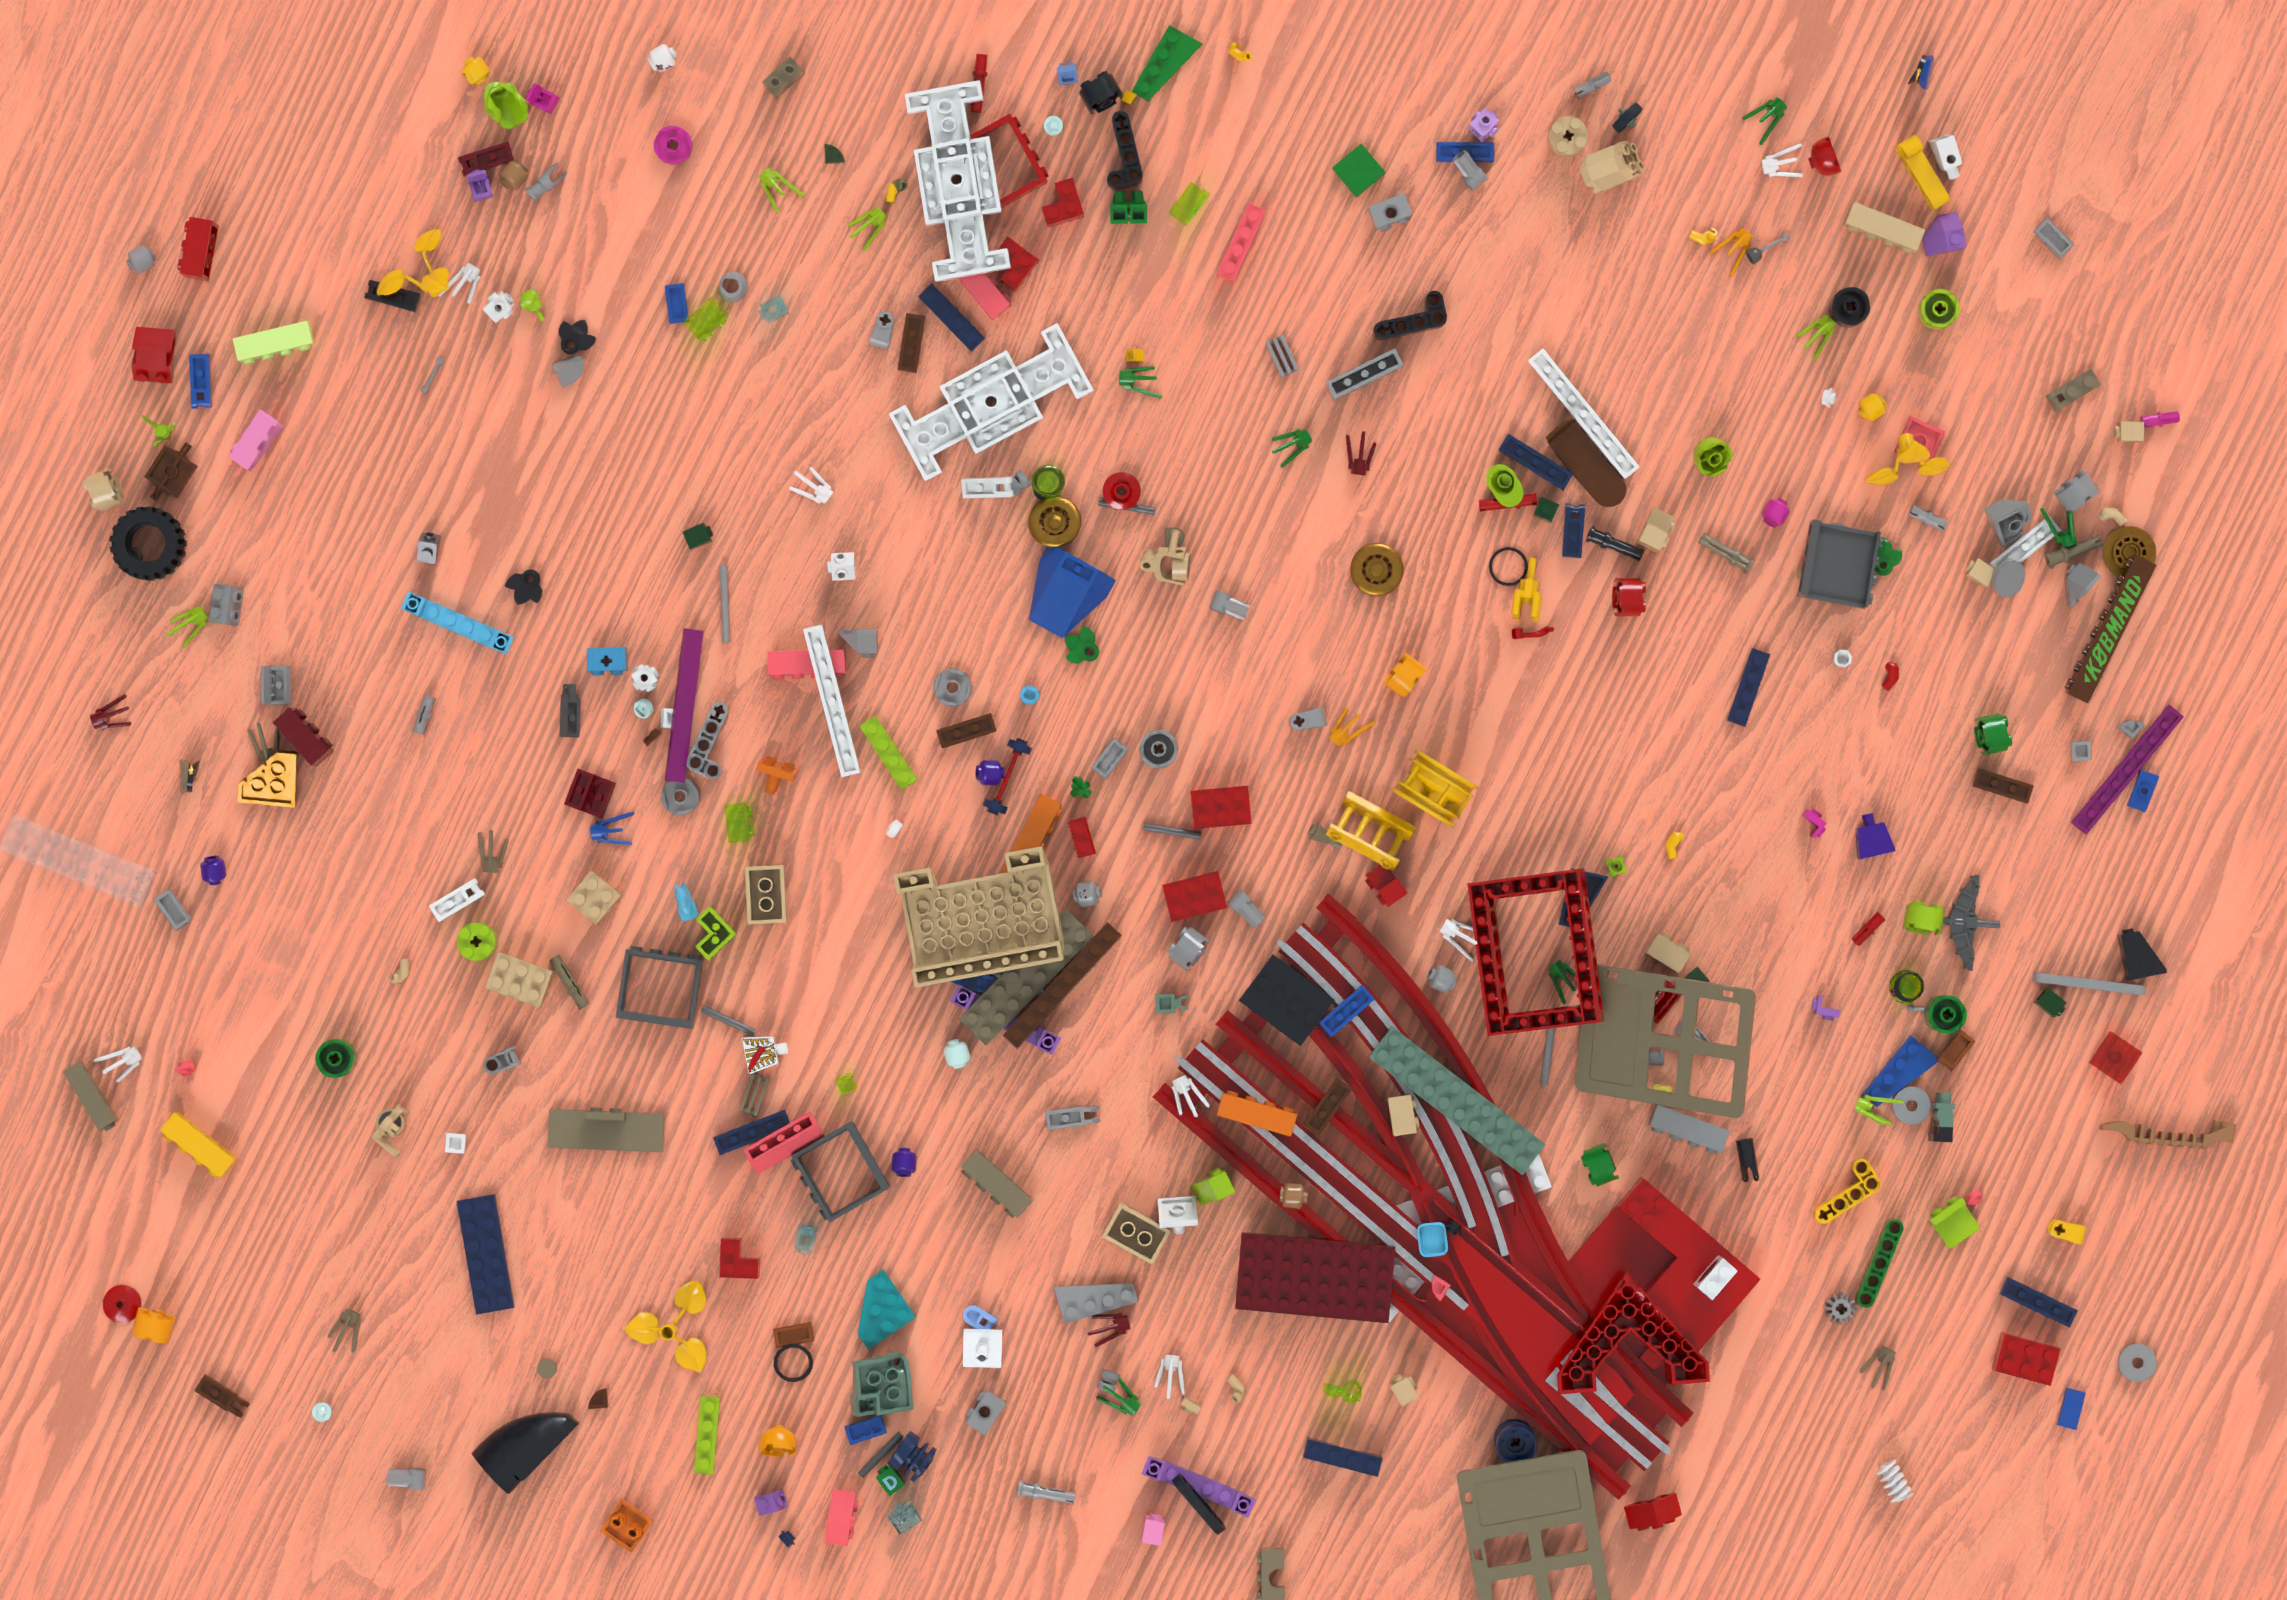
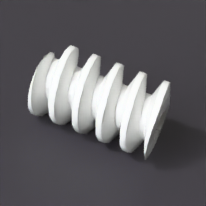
(1896, 1486)

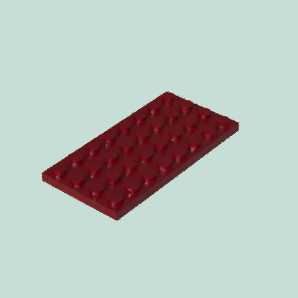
(1315, 1277)

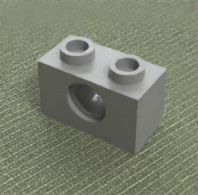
(1397, 203)
(984, 1423)

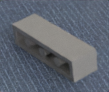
(1364, 374)
(1689, 1128)

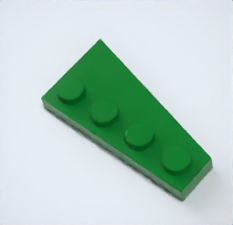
(1170, 54)

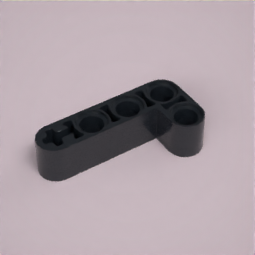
(1130, 147)
(1409, 320)

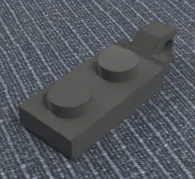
(569, 712)

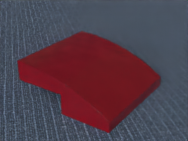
(590, 793)

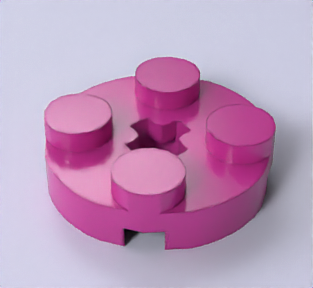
(679, 136)

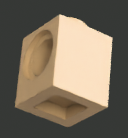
(2129, 432)
(1980, 572)

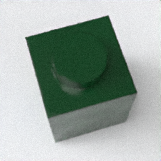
(1545, 510)
(698, 536)
(2050, 1003)

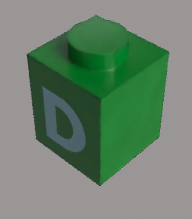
(890, 1479)

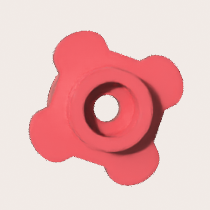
(185, 1068)
(1974, 1198)

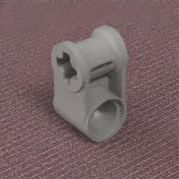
(882, 334)
(1311, 719)
(503, 1060)

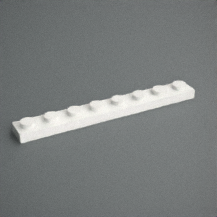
(1583, 414)
(831, 700)

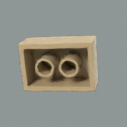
(766, 894)
(519, 979)
(1136, 1233)

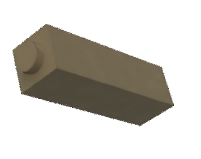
(91, 1096)

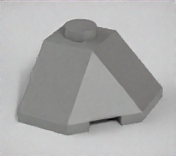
(2008, 519)
(2078, 582)
(862, 641)

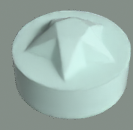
(1053, 125)
(643, 708)
(322, 1412)

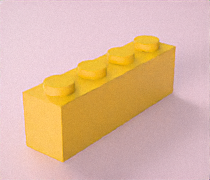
(198, 1144)

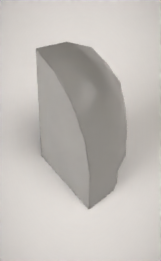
(569, 370)

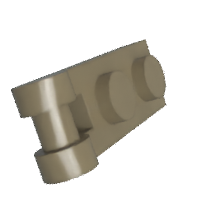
(2073, 389)

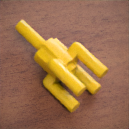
(1528, 594)

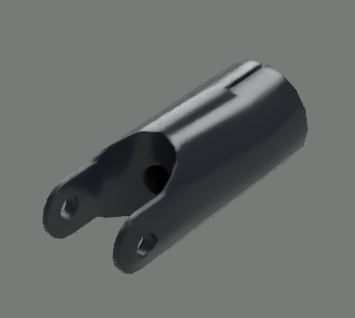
(1747, 1158)

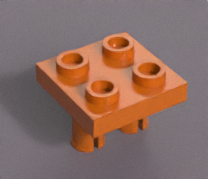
(776, 772)
(626, 1525)

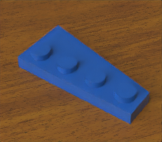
(1905, 1066)

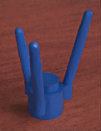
(599, 831)

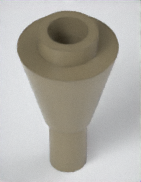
(1317, 833)

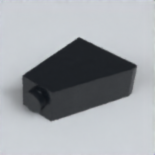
(2138, 956)

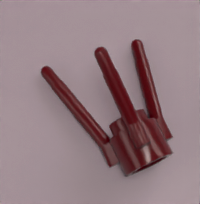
(1358, 466)
(101, 718)
(1121, 1325)

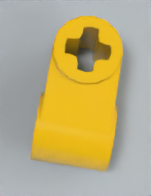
(2069, 1231)

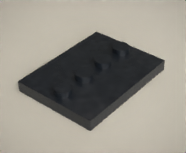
(1286, 1000)

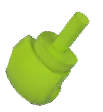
(531, 301)

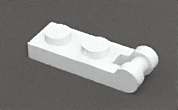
(986, 487)
(456, 900)

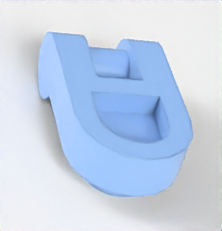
(974, 1314)

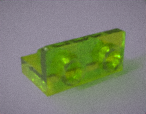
(706, 320)
(739, 822)

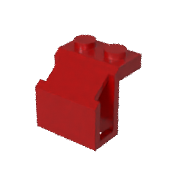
(153, 354)

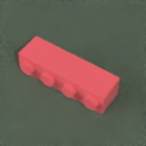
(1241, 243)
(986, 293)
(799, 664)
(784, 1143)

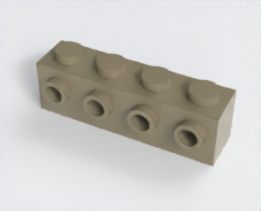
(993, 1180)

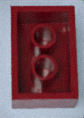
(304, 736)

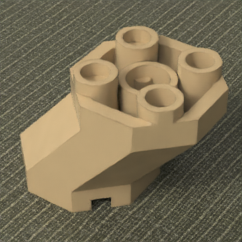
(1611, 166)

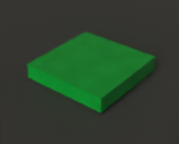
(1358, 170)

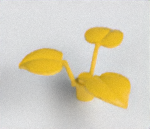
(432, 283)
(1909, 452)
(645, 1327)

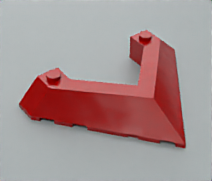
(1634, 1312)

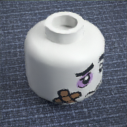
(662, 58)

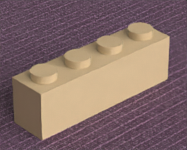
(1883, 227)

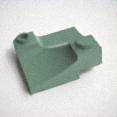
(881, 1385)

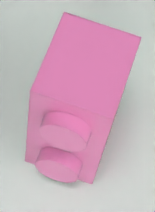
(1153, 1529)

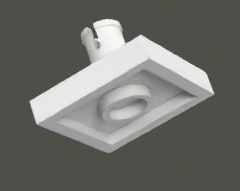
(1177, 1213)
(982, 1348)

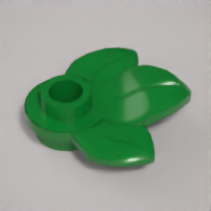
(1889, 557)
(1079, 645)

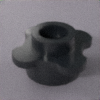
(1453, 1227)

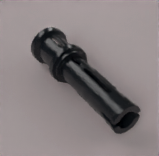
(1606, 540)

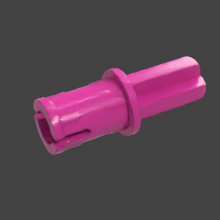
(2160, 419)

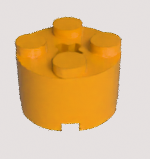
(1404, 675)
(153, 1325)

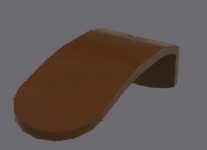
(1587, 464)

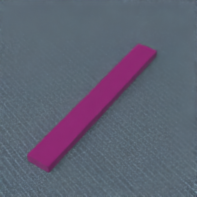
(684, 705)
(2127, 769)

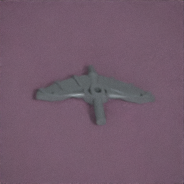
(1964, 922)

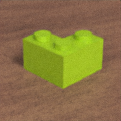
(719, 933)

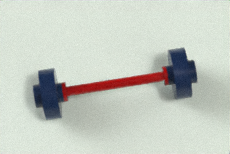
(1019, 747)

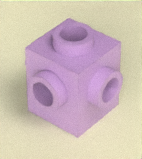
(1484, 124)

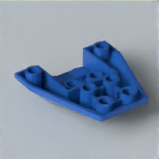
(1066, 591)

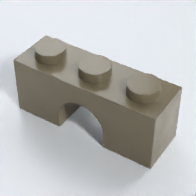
(1270, 1560)

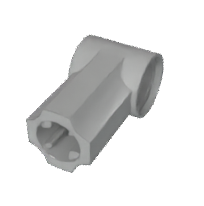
(1472, 174)
(1226, 604)
(1243, 905)
(412, 1478)

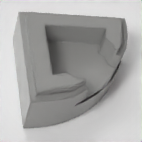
(2131, 728)

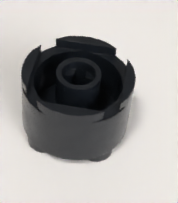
(1100, 92)
(1839, 311)

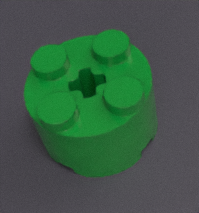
(1992, 734)
(1939, 1023)
(345, 1052)
(1600, 1165)

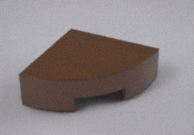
(653, 735)
(599, 1399)

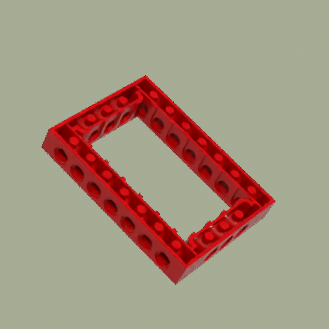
(1489, 955)

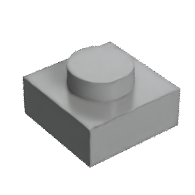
(2080, 751)

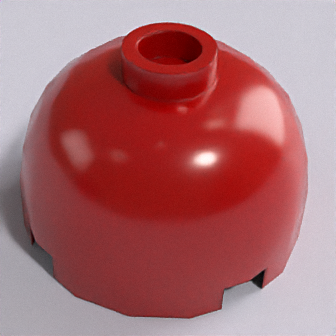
(1824, 158)

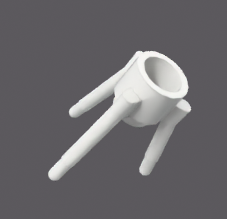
(1771, 164)
(468, 274)
(822, 493)
(1450, 929)
(130, 1056)
(1182, 1085)
(1171, 1363)

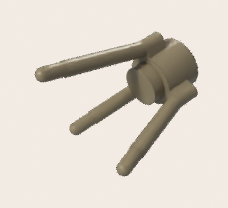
(264, 754)
(491, 864)
(349, 1319)
(1886, 1357)

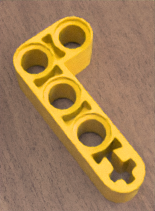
(1922, 172)
(1848, 1202)

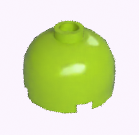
(1712, 456)

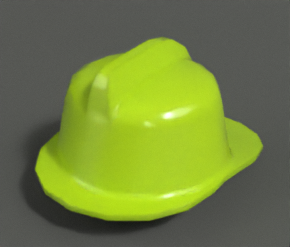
(1504, 485)

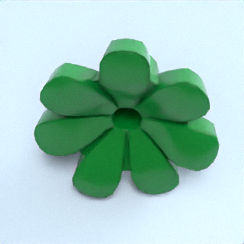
(1080, 788)

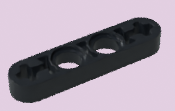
(1198, 1504)

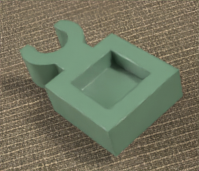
(1166, 1003)

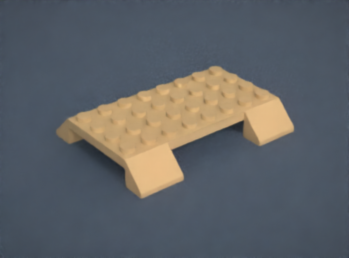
(982, 921)

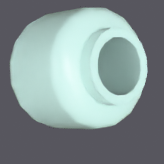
(956, 1054)

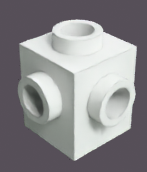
(496, 312)
(842, 566)
(651, 682)

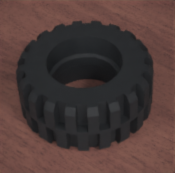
(123, 536)

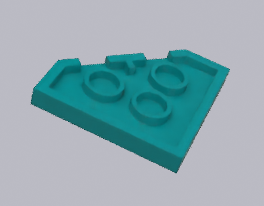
(882, 1310)

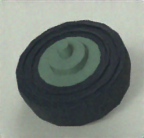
(1627, 117)

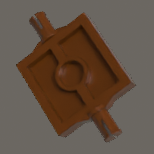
(171, 471)

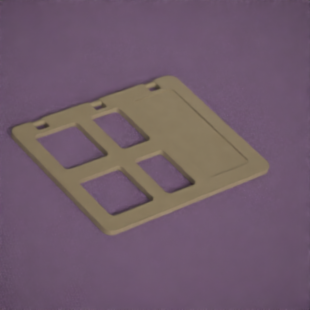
(1617, 1051)
(1527, 1499)

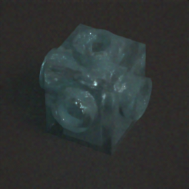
(904, 1517)

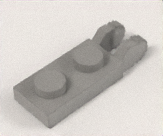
(1069, 1117)

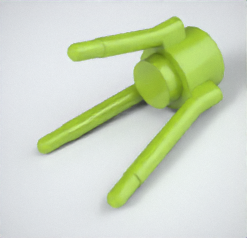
(769, 179)
(874, 217)
(1825, 326)
(161, 431)
(196, 616)
(1864, 1107)

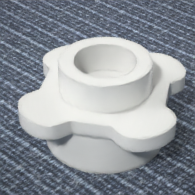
(1829, 397)

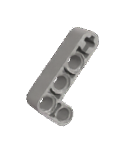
(711, 738)

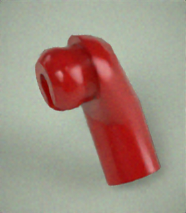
(1893, 675)

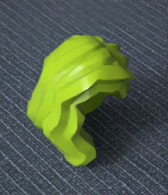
(505, 104)

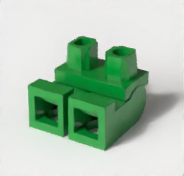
(1128, 211)

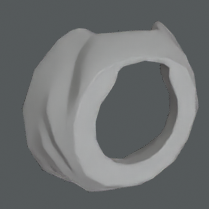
(742, 289)

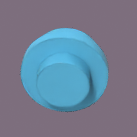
(1029, 695)

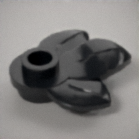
(577, 334)
(524, 589)

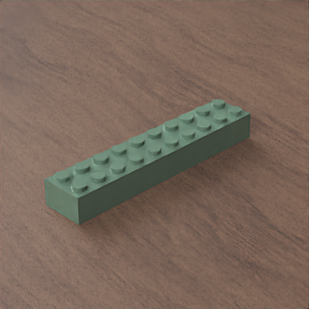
(1456, 1100)

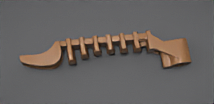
(2220, 1131)

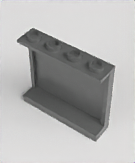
(1839, 565)

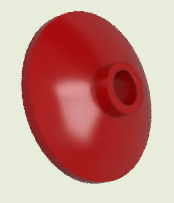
(1121, 481)
(128, 1296)

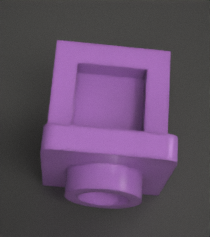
(479, 185)
(1827, 1013)
(771, 1502)

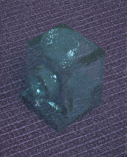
(781, 309)
(804, 1230)

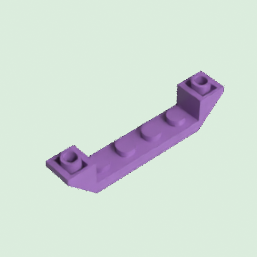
(1040, 1038)
(1205, 1487)

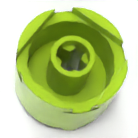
(1946, 301)
(1923, 919)
(471, 951)

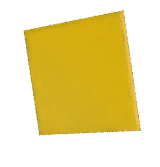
(1128, 97)
(1135, 355)

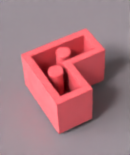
(841, 1518)

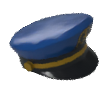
(1923, 72)

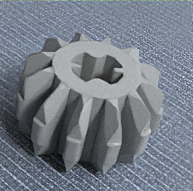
(1845, 1303)

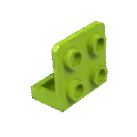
(1953, 1222)

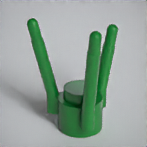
(1775, 108)
(1128, 377)
(1300, 438)
(2067, 536)
(1559, 970)
(1129, 1405)

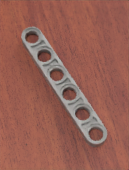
(2089, 983)

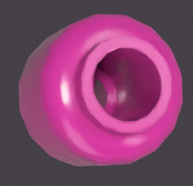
(1775, 512)

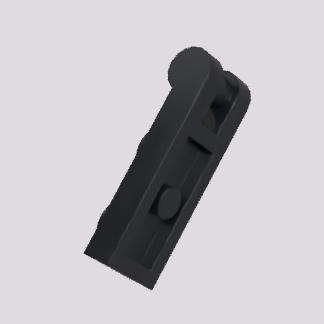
(401, 299)

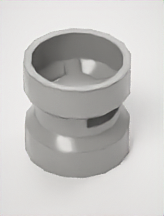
(1020, 482)
(1108, 1376)

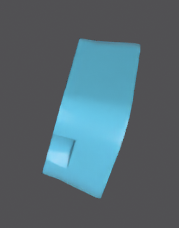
(1432, 1239)

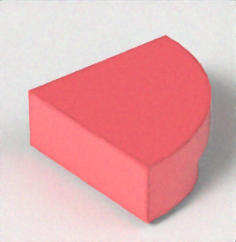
(1439, 1287)

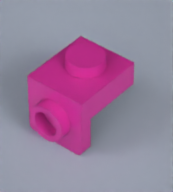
(542, 98)
(1815, 818)

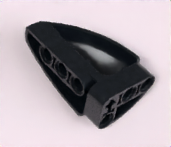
(521, 1446)

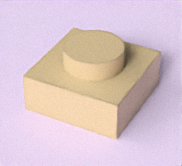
(1190, 1406)

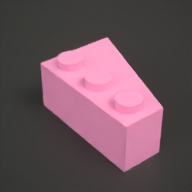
(256, 440)

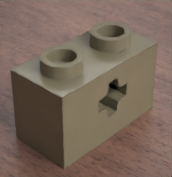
(783, 77)

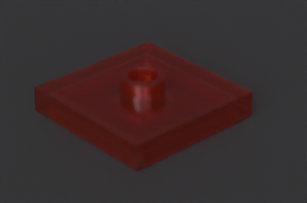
(2115, 1057)

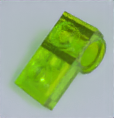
(1334, 1391)

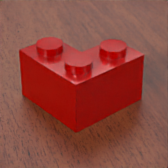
(1067, 208)
(1021, 264)
(1386, 885)
(734, 1265)
(1653, 1512)

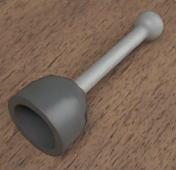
(1755, 254)

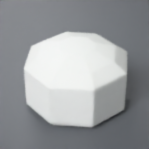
(1842, 658)
(894, 828)

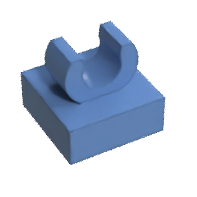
(1067, 74)

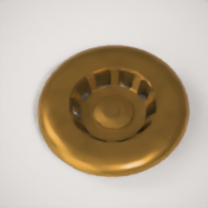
(1054, 522)
(2127, 548)
(1376, 569)

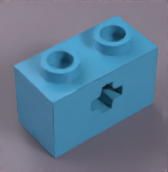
(596, 656)

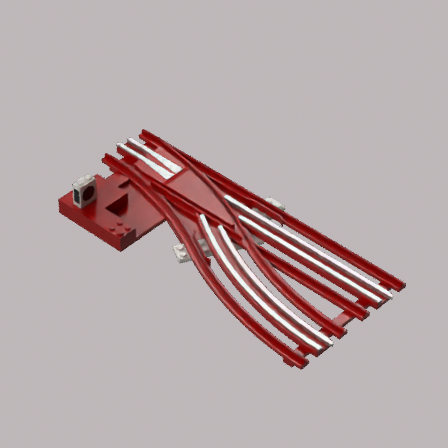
(1512, 1291)

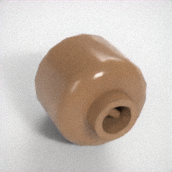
(513, 175)
(1293, 1195)

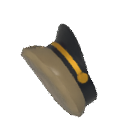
(187, 775)

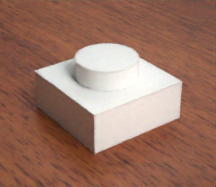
(666, 718)
(455, 1143)

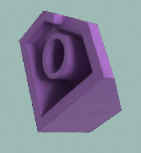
(1944, 235)

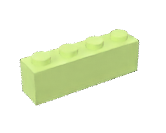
(274, 342)

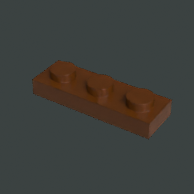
(911, 343)
(966, 730)
(2002, 785)
(1327, 1106)

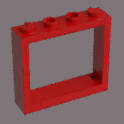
(1032, 156)

